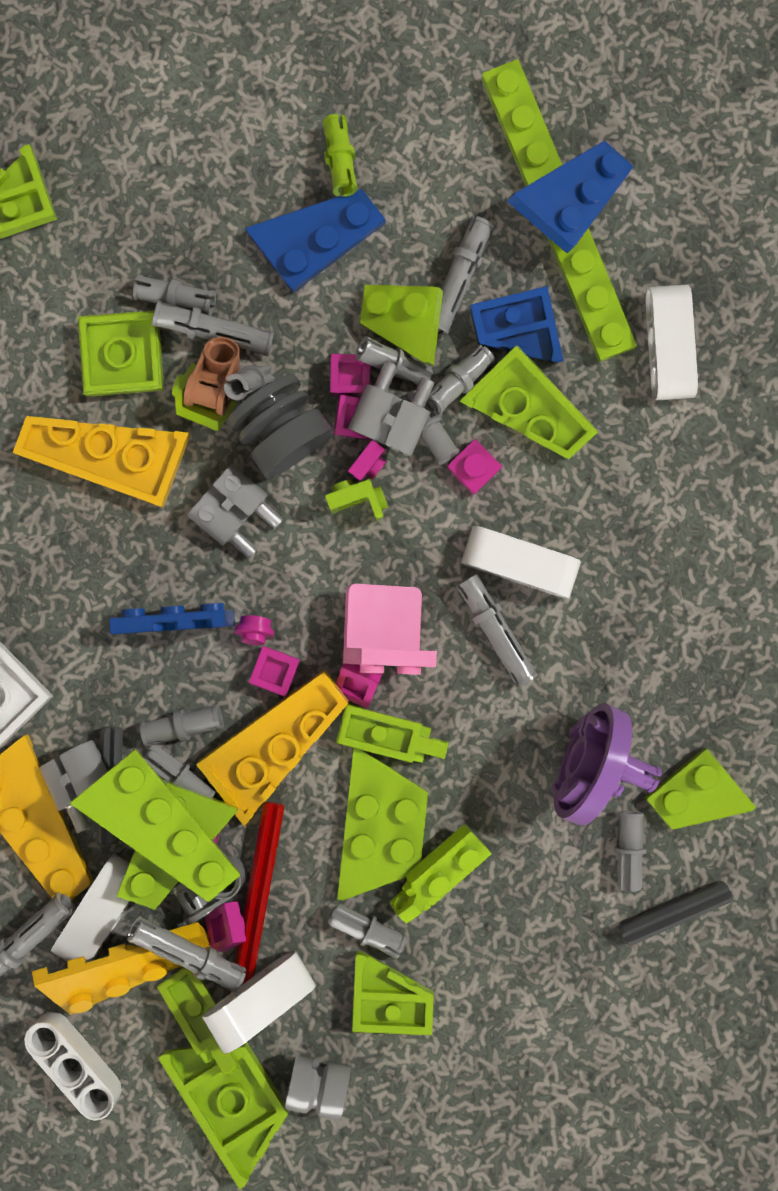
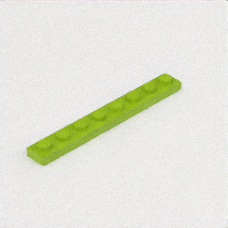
(535, 158)

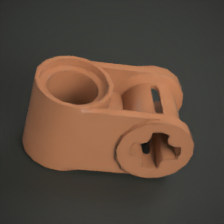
(207, 380)

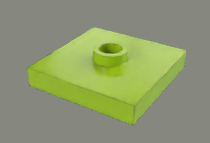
(120, 354)

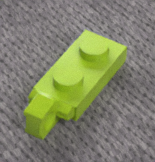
(388, 735)
(439, 873)
(188, 1002)

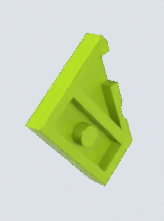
(389, 1000)

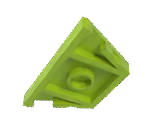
(380, 827)
(233, 1110)

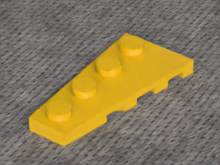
(116, 457)
(267, 749)
(36, 827)
(112, 976)

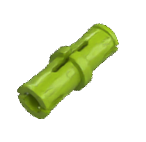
(339, 155)

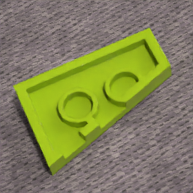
(532, 404)
(145, 881)

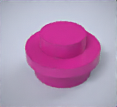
(254, 629)

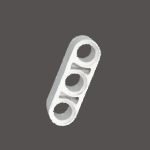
(671, 342)
(521, 562)
(95, 914)
(259, 1002)
(74, 1084)

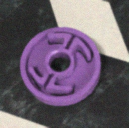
(596, 763)

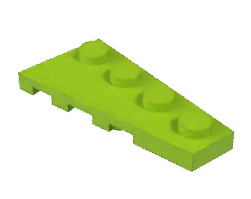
(152, 820)

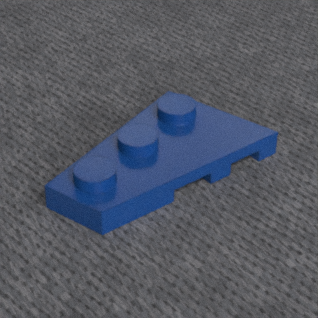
(572, 195)
(316, 236)
(172, 619)

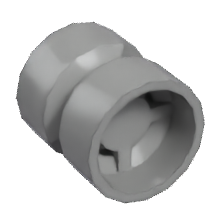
(318, 1088)

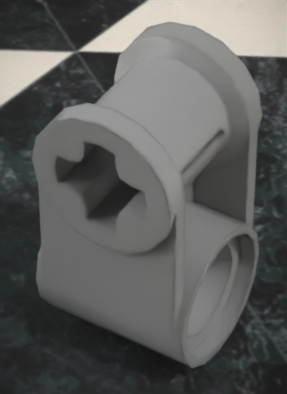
(197, 907)

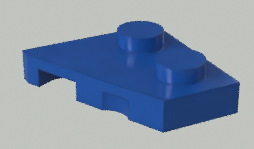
(519, 320)

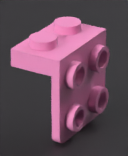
(384, 629)

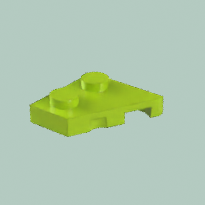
(23, 195)
(404, 317)
(698, 793)

